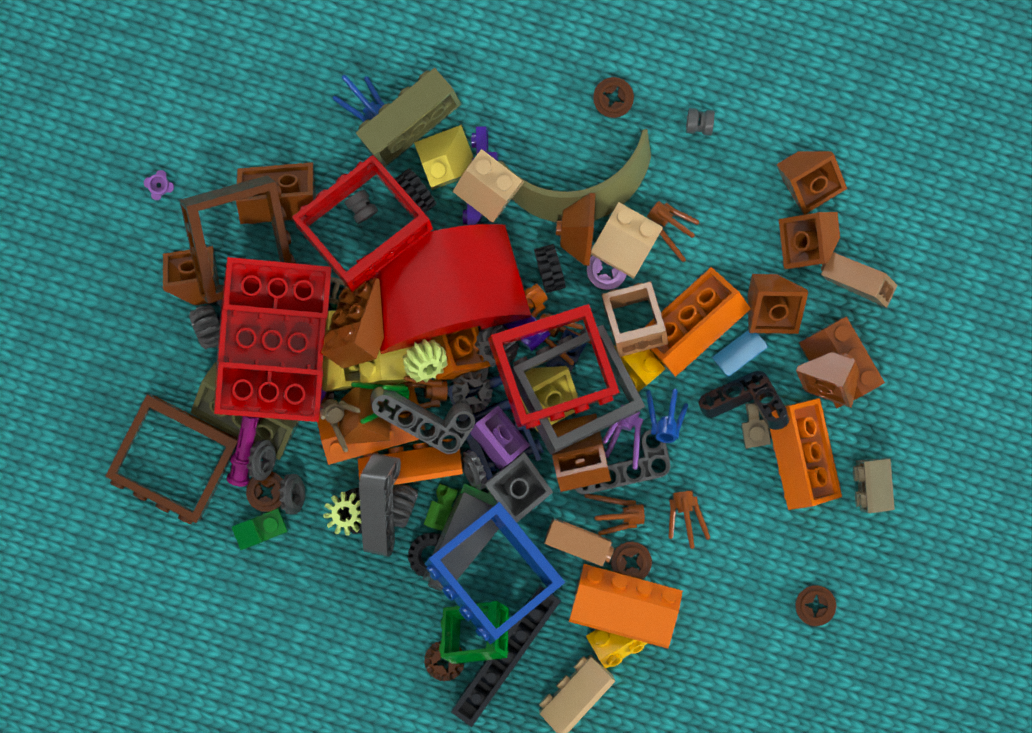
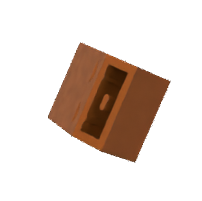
(356, 326)
(583, 461)

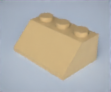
(576, 694)

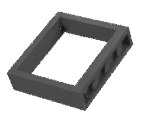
(532, 403)

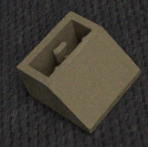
(874, 485)

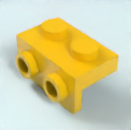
(642, 367)
(612, 647)

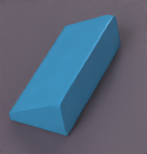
(739, 352)

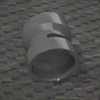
(706, 121)
(361, 206)

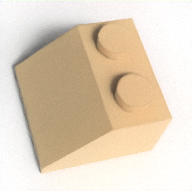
(487, 186)
(626, 240)

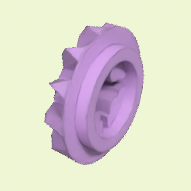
(604, 281)

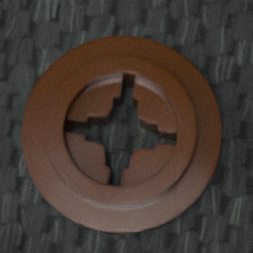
(608, 86)
(255, 491)
(630, 549)
(823, 614)
(438, 671)

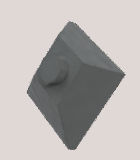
(518, 487)

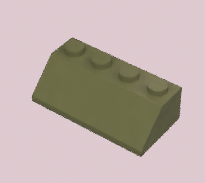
(408, 117)
(275, 430)

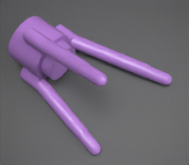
(626, 424)

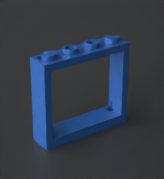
(525, 548)

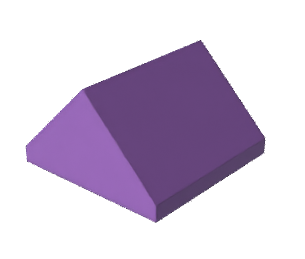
(499, 437)

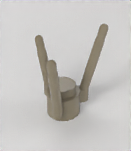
(333, 413)

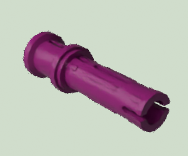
(239, 472)

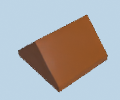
(350, 425)

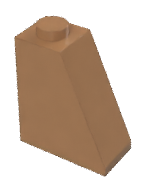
(859, 279)

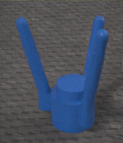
(371, 109)
(666, 429)

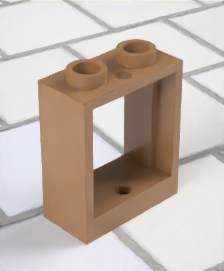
(638, 339)
(579, 542)

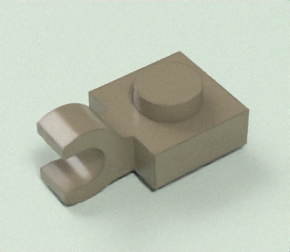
(754, 431)

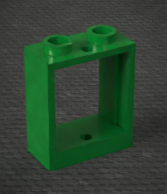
(450, 642)

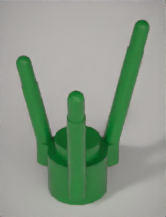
(401, 389)

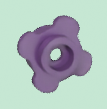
(151, 184)

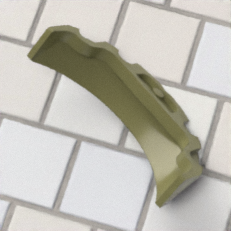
(618, 188)

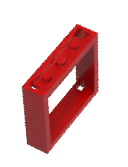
(384, 253)
(557, 411)

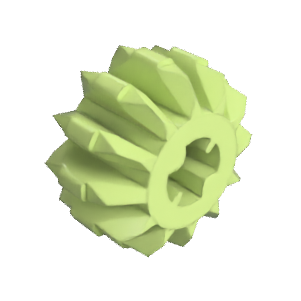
(425, 360)
(337, 517)

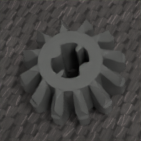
(206, 325)
(484, 347)
(403, 503)

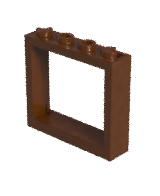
(193, 204)
(191, 421)

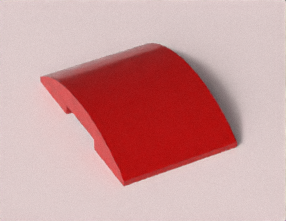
(449, 285)
(271, 339)

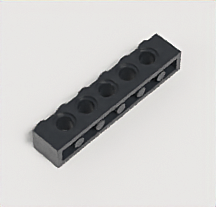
(495, 671)

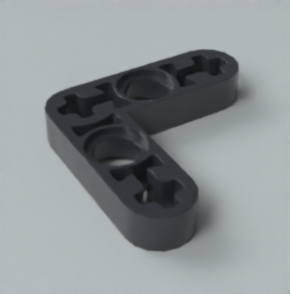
(753, 392)

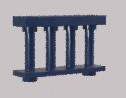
(489, 466)

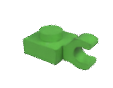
(440, 510)

